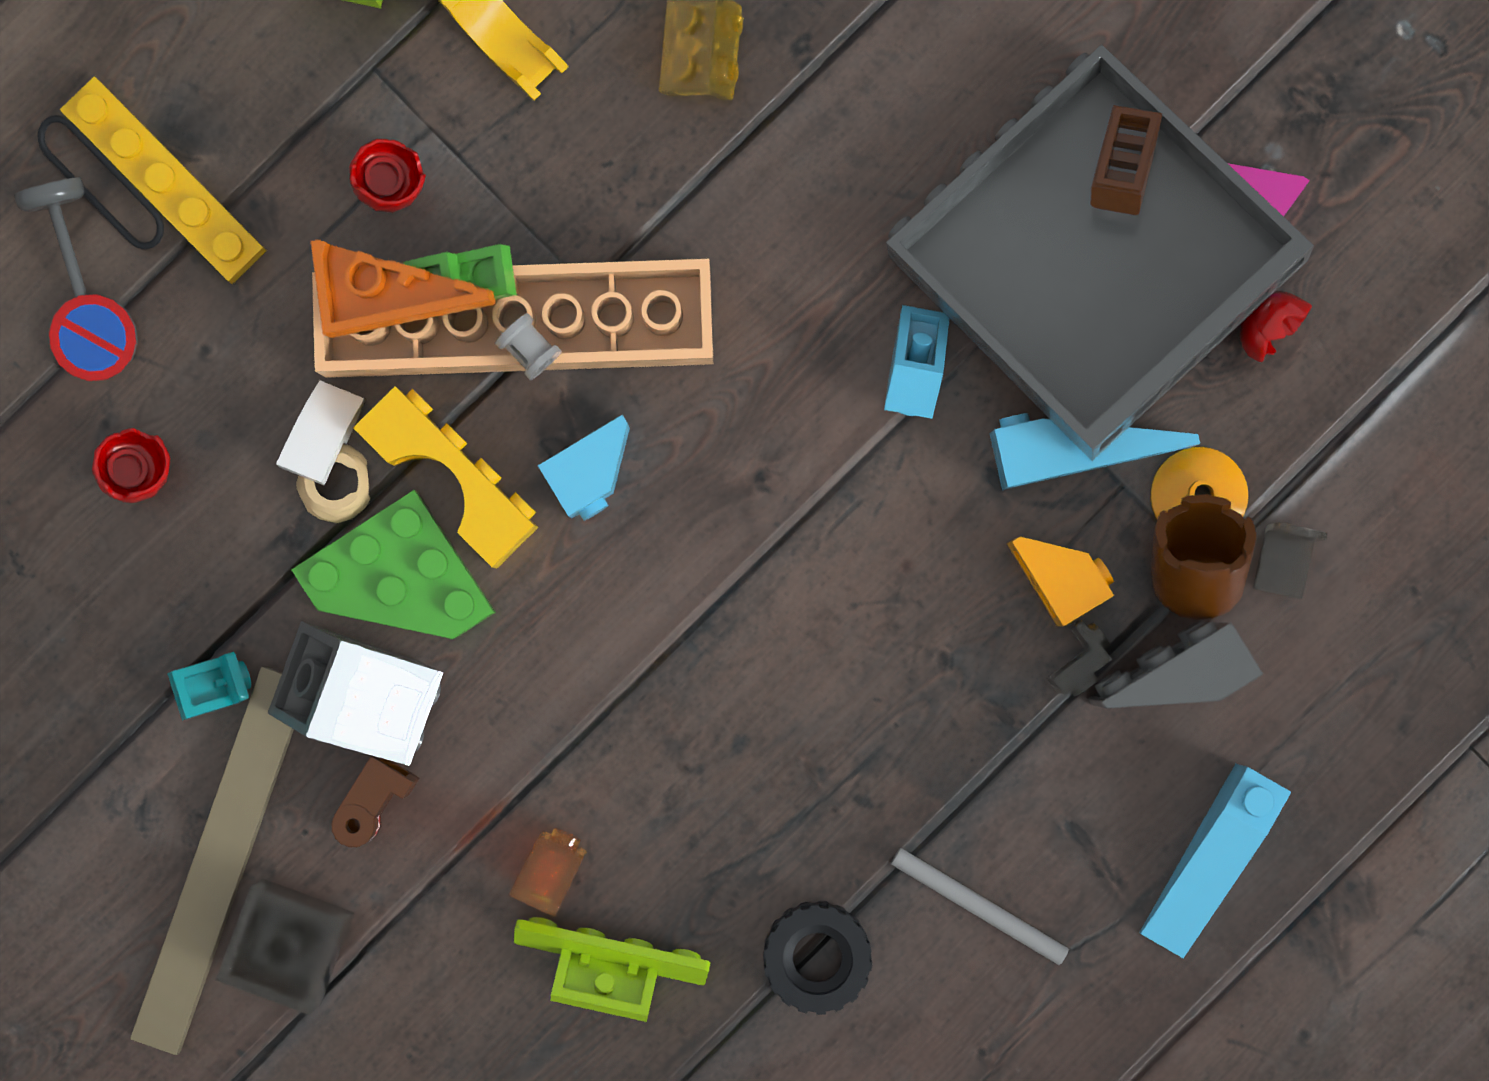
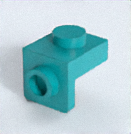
(210, 685)

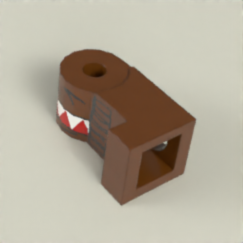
(361, 810)

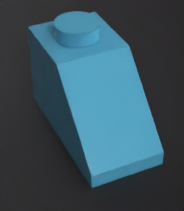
(917, 362)
(588, 470)

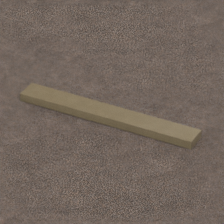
(215, 872)

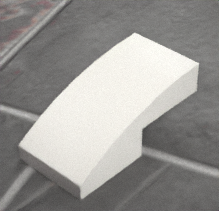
(320, 432)

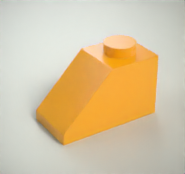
(1063, 578)

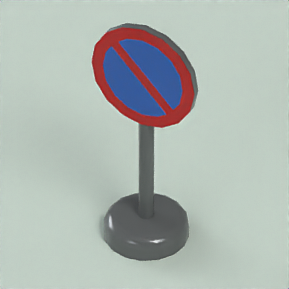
(92, 332)

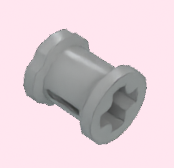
(528, 346)

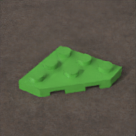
(397, 574)

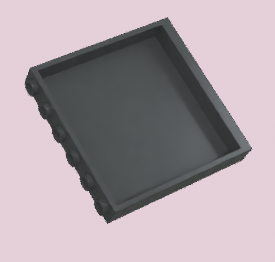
(1088, 301)

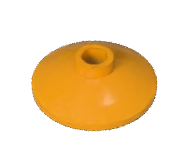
(1196, 467)

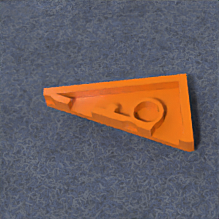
(372, 293)

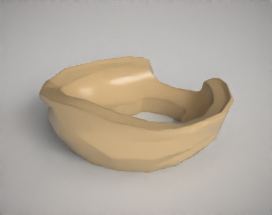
(341, 509)

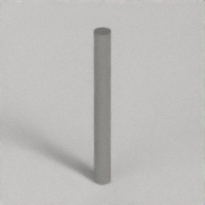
(979, 906)

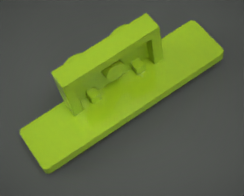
(607, 972)

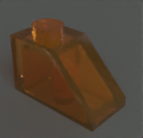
(549, 871)

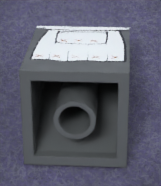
(355, 694)

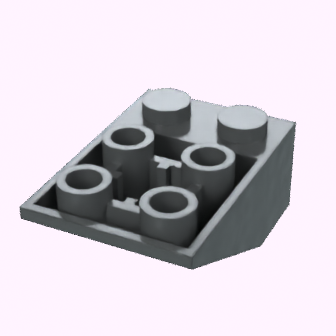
(1200, 668)

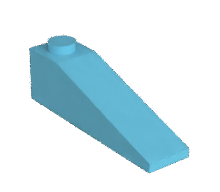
(1041, 451)
(1215, 858)

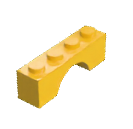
(404, 432)

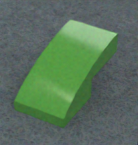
(483, 267)

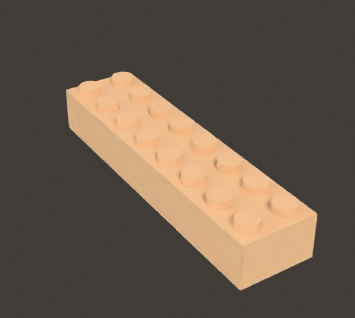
(589, 310)

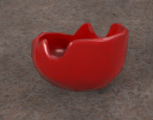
(386, 175)
(1272, 320)
(131, 465)

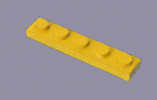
(163, 180)

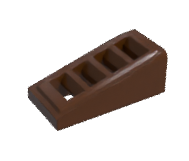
(1123, 190)

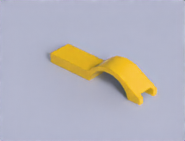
(506, 41)

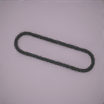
(88, 195)

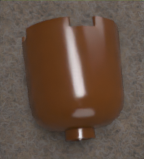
(1201, 557)

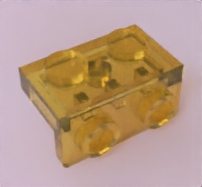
(701, 48)

